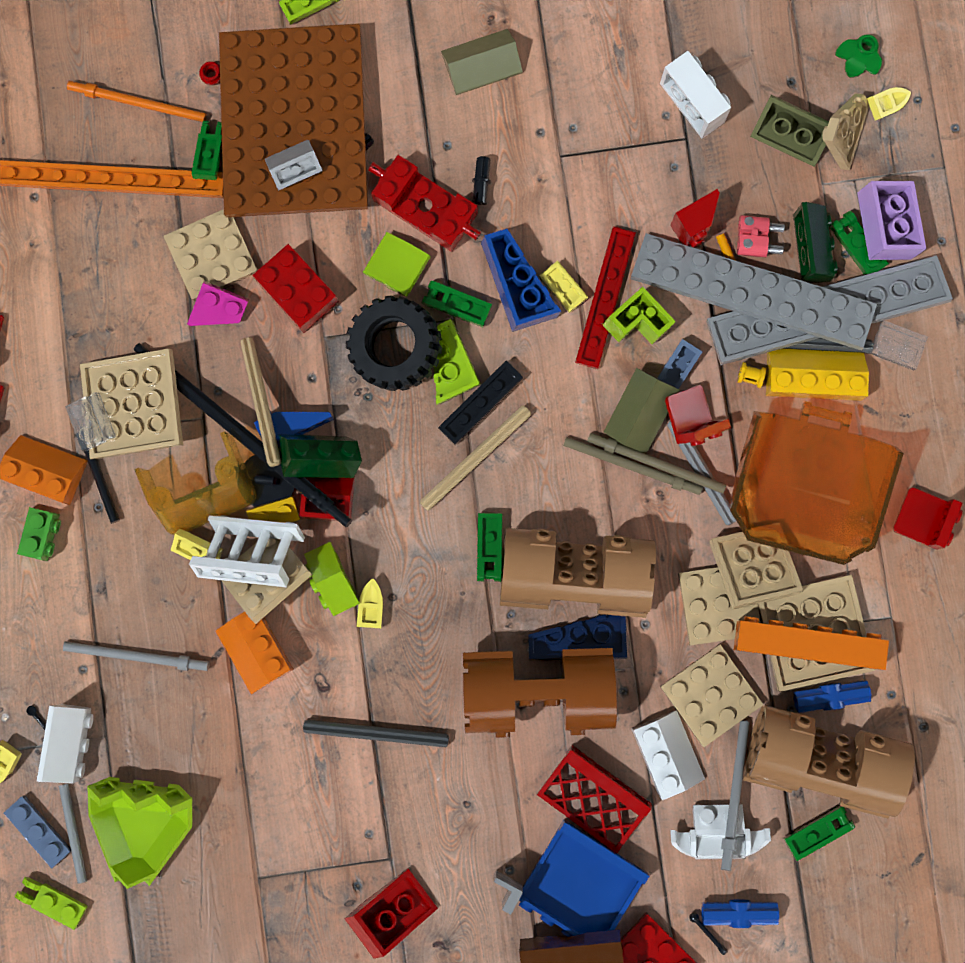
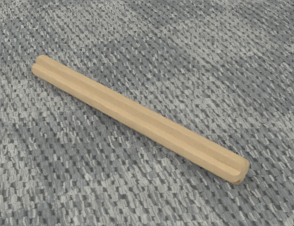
(260, 402)
(475, 458)

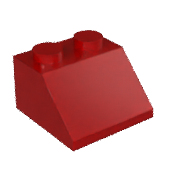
(695, 220)

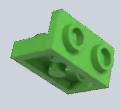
(39, 534)

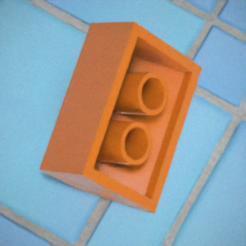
(42, 469)
(254, 651)

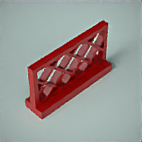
(604, 780)

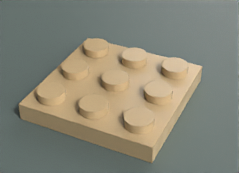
(211, 253)
(754, 570)
(261, 599)
(708, 607)
(711, 695)

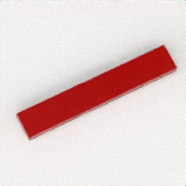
(605, 297)

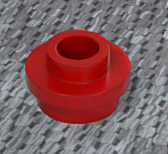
(208, 67)

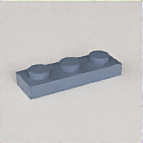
(37, 831)

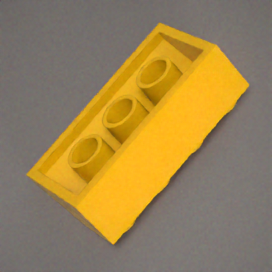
(817, 374)

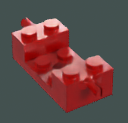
(404, 188)

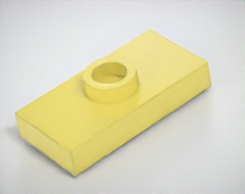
(563, 286)

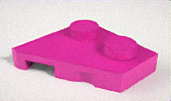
(217, 306)

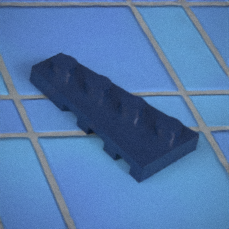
(598, 632)

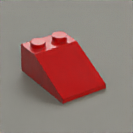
(391, 914)

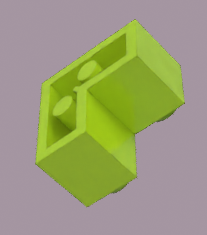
(639, 312)
(330, 579)

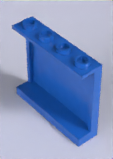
(581, 884)

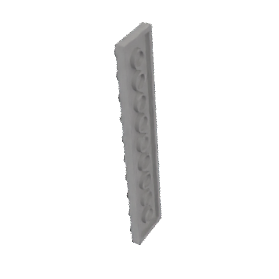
(894, 290)
(754, 291)

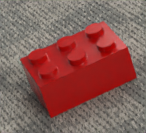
(295, 288)

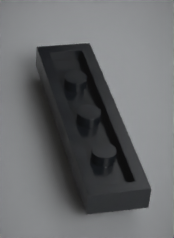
(480, 402)

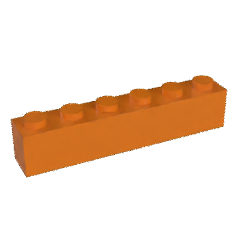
(811, 644)

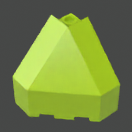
(138, 826)

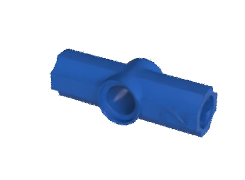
(832, 696)
(740, 913)

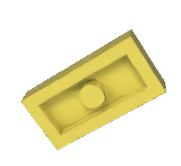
(191, 545)

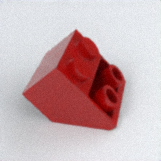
(337, 489)

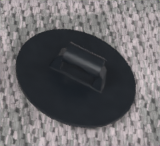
(266, 482)

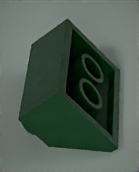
(814, 243)
(318, 456)

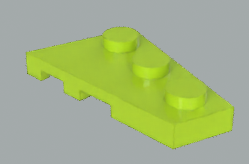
(454, 371)

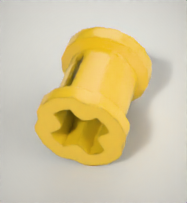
(751, 375)

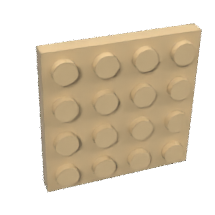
(139, 401)
(822, 604)

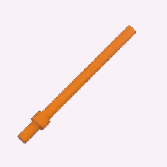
(92, 91)

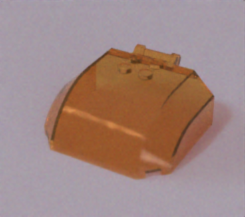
(813, 485)

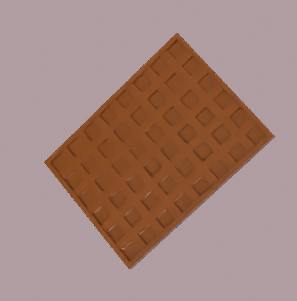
(287, 91)

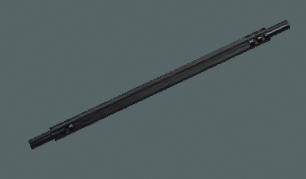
(252, 443)

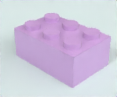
(891, 220)

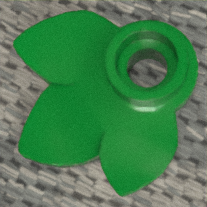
(859, 59)

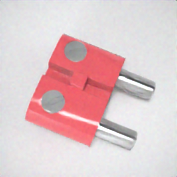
(754, 238)

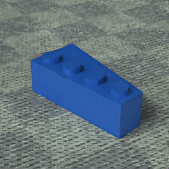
(519, 288)

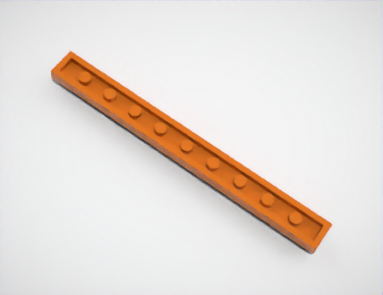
(108, 179)

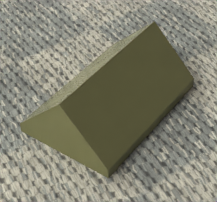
(482, 61)
(791, 130)
(640, 411)

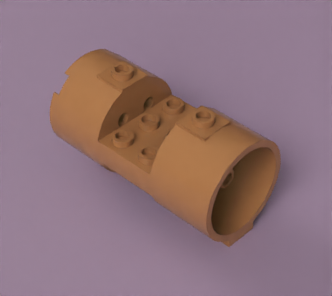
(612, 575)
(864, 771)

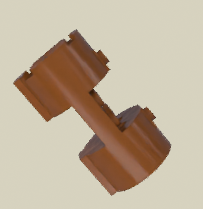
(585, 689)

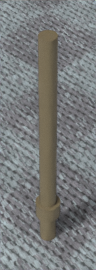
(612, 445)
(676, 482)

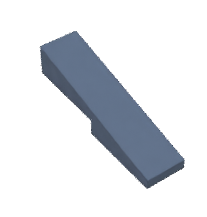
(680, 364)

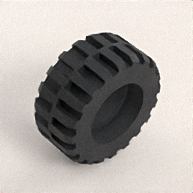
(372, 321)

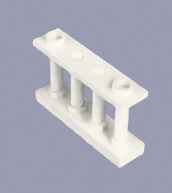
(252, 570)

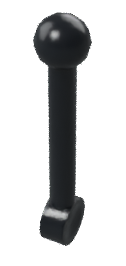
(31, 711)
(695, 918)

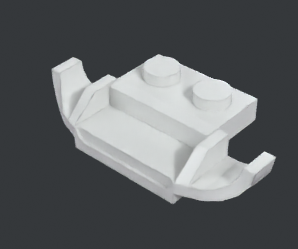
(710, 828)

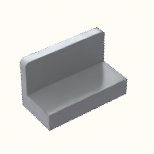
(293, 164)
(513, 894)

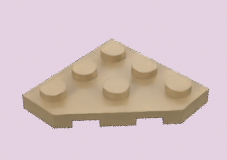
(845, 130)

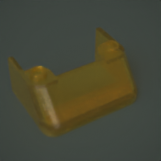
(192, 511)

